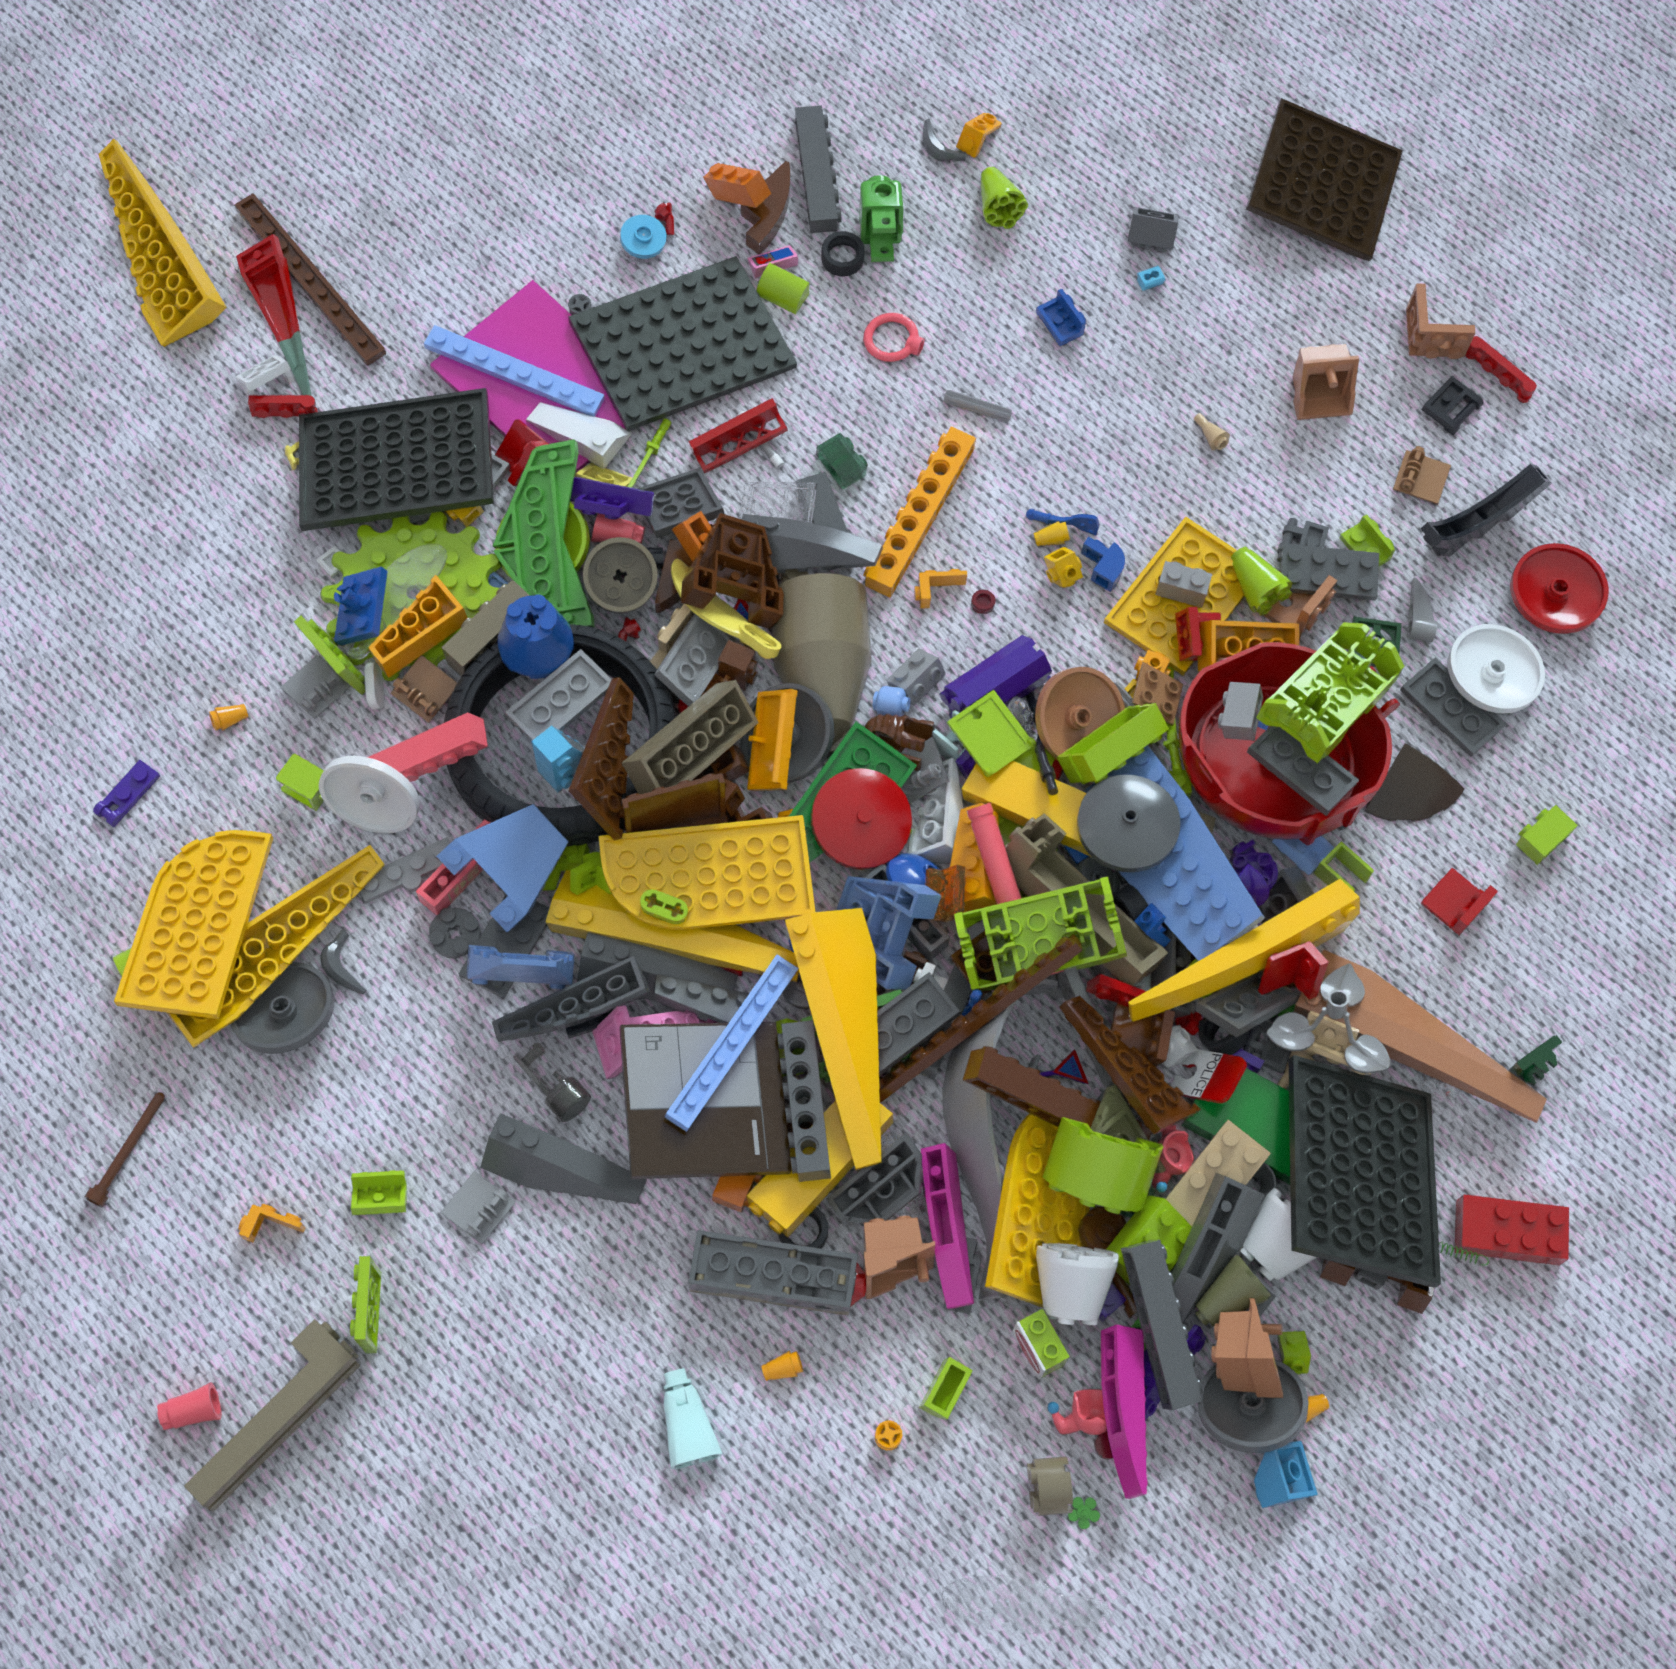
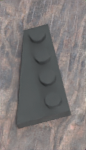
(702, 999)

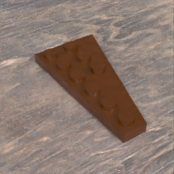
(600, 773)
(1129, 1069)

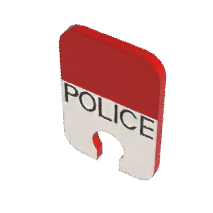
(1215, 1076)

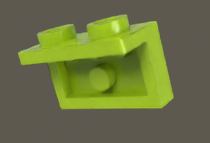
(378, 1192)

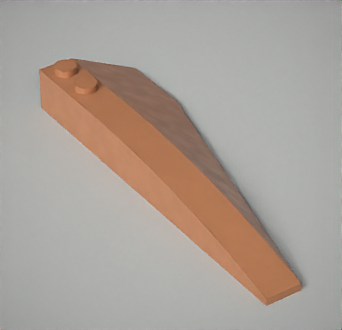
(1426, 1043)

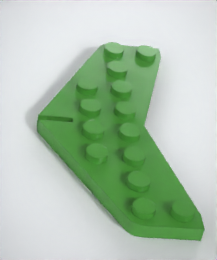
(537, 528)

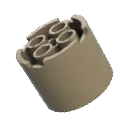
(629, 558)

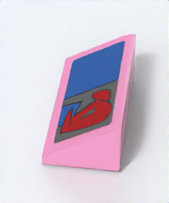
(782, 257)

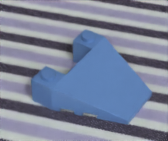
(516, 854)
(889, 916)
(487, 964)

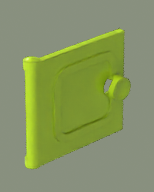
(993, 737)

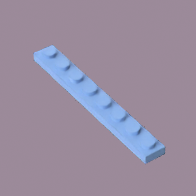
(514, 371)
(731, 1043)

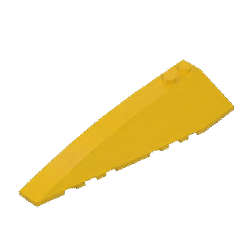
(601, 914)
(1312, 920)
(280, 937)
(841, 990)

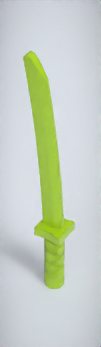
(652, 448)
(1172, 743)

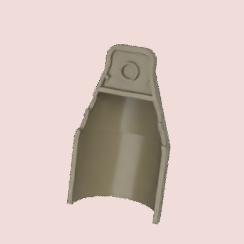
(826, 642)

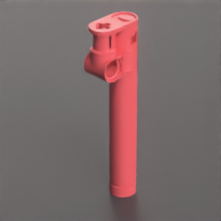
(994, 854)

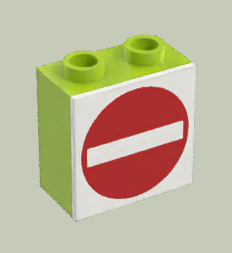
(1040, 1344)

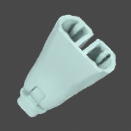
(687, 1423)

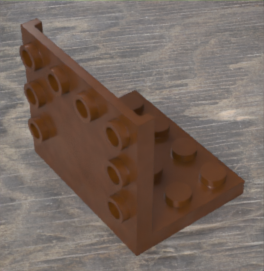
(677, 806)

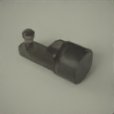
(566, 1098)

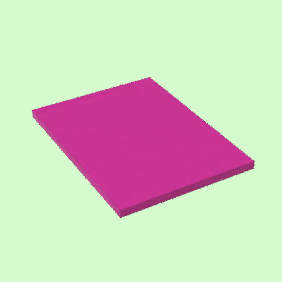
(539, 333)

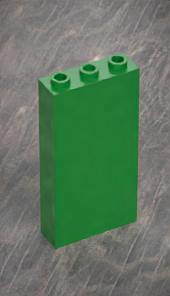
(1259, 1111)

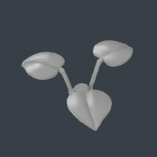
(1340, 991)

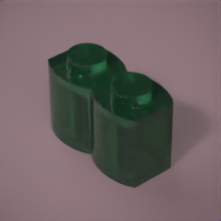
(841, 460)

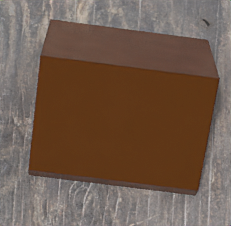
(983, 959)

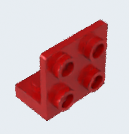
(517, 449)
(1188, 632)
(1457, 901)
(1300, 965)

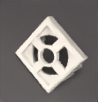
(263, 373)

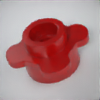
(1190, 1022)

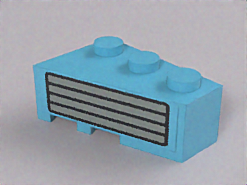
(557, 757)

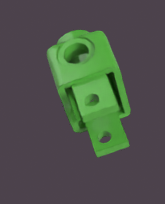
(879, 203)

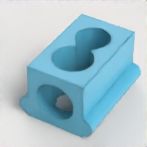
(1144, 276)

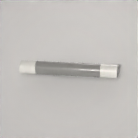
(768, 449)

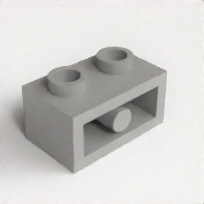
(1183, 584)
(1241, 708)

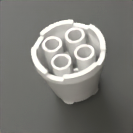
(1271, 1239)
(1074, 1281)

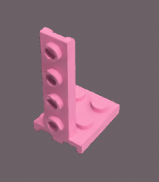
(608, 1034)

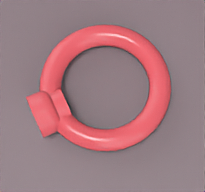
(913, 344)

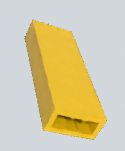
(1020, 794)
(789, 1202)

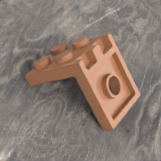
(1434, 339)
(1304, 607)

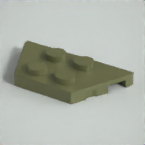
(1117, 1120)

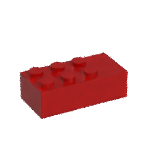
(1512, 1229)

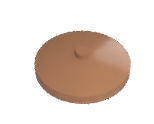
(1074, 706)

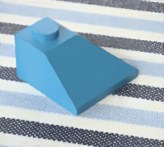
(1284, 1476)

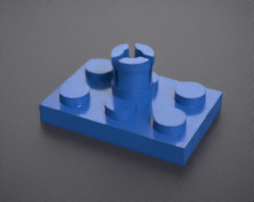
(360, 606)

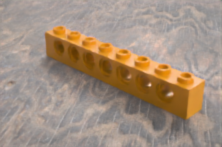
(961, 446)

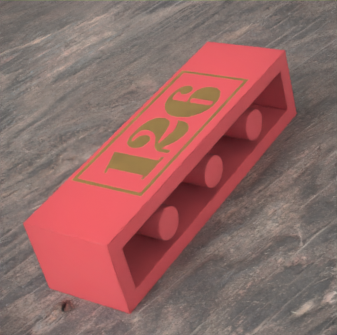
(445, 887)

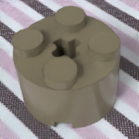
(1051, 1486)

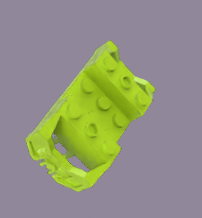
(1333, 689)
(1033, 925)

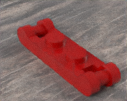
(1502, 368)

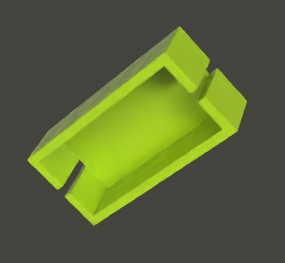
(1113, 744)

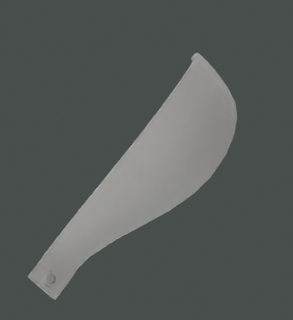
(971, 1127)

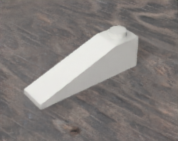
(596, 437)
(939, 819)

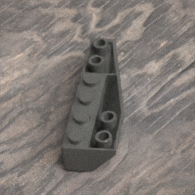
(1214, 1239)

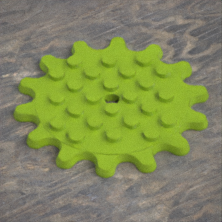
(463, 573)

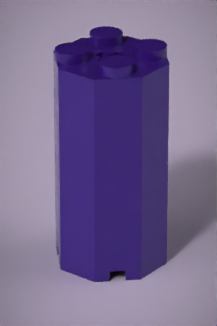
(1009, 672)

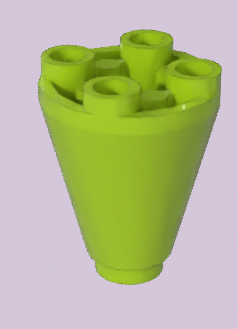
(1001, 199)
(1260, 581)

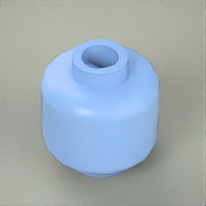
(891, 701)

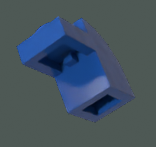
(1109, 562)

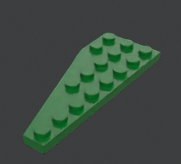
(857, 750)

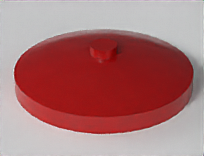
(1559, 588)
(861, 819)

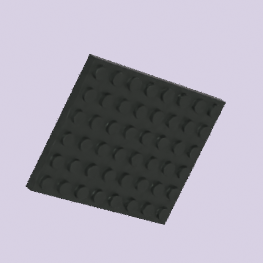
(682, 343)
(394, 459)
(1362, 1172)

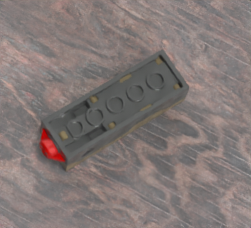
(776, 1273)

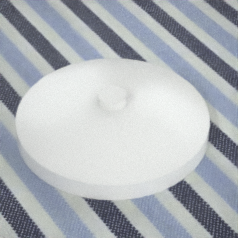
(1496, 668)
(369, 794)

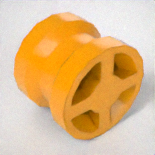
(887, 1430)

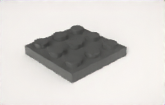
(679, 499)

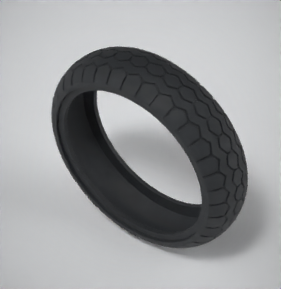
(490, 674)

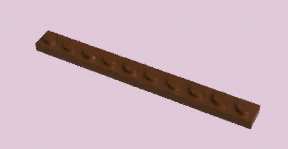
(313, 282)
(981, 1013)

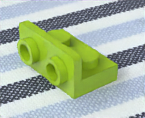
(1368, 538)

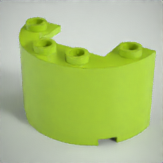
(1101, 1167)

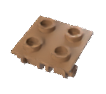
(1421, 476)
(424, 688)
(1158, 688)

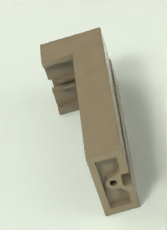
(1042, 869)
(327, 1370)

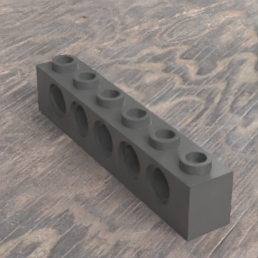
(816, 1165)

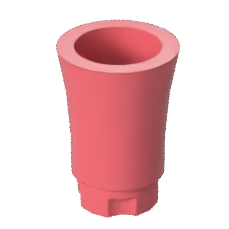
(612, 528)
(190, 1408)

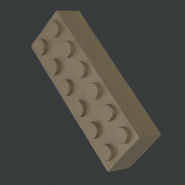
(692, 739)

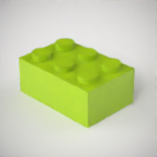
(1154, 1222)

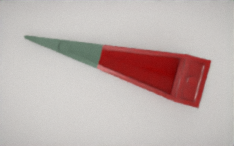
(269, 281)

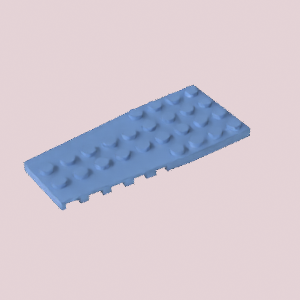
(1196, 882)

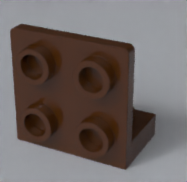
(1147, 1035)

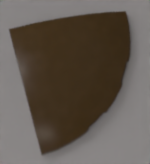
(1414, 789)

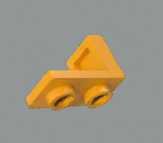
(975, 132)
(933, 578)
(252, 1222)

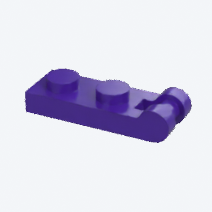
(126, 793)

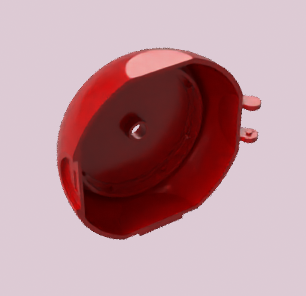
(1244, 789)

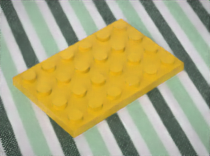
(1151, 619)

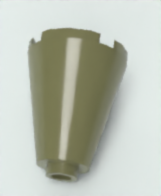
(1231, 1292)

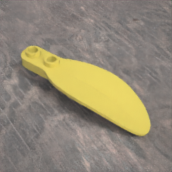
(728, 619)

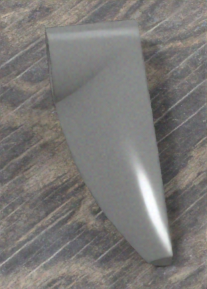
(1420, 619)

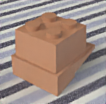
(1324, 382)
(894, 1254)
(1245, 1353)

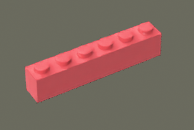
(436, 747)

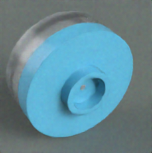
(642, 239)

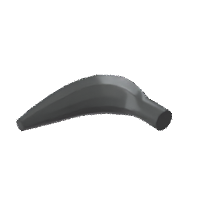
(936, 149)
(333, 967)

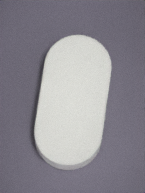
(374, 686)

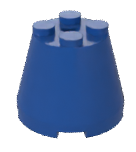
(534, 637)

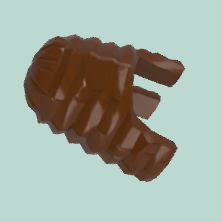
(902, 733)

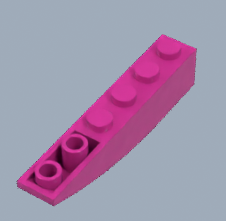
(947, 1223)
(1125, 1405)

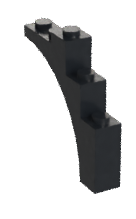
(1452, 533)

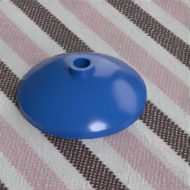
(909, 868)

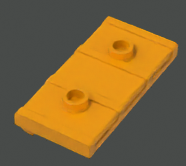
(772, 740)

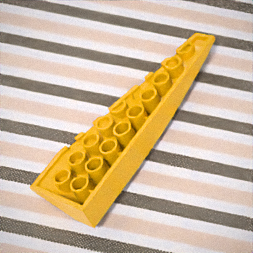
(166, 270)

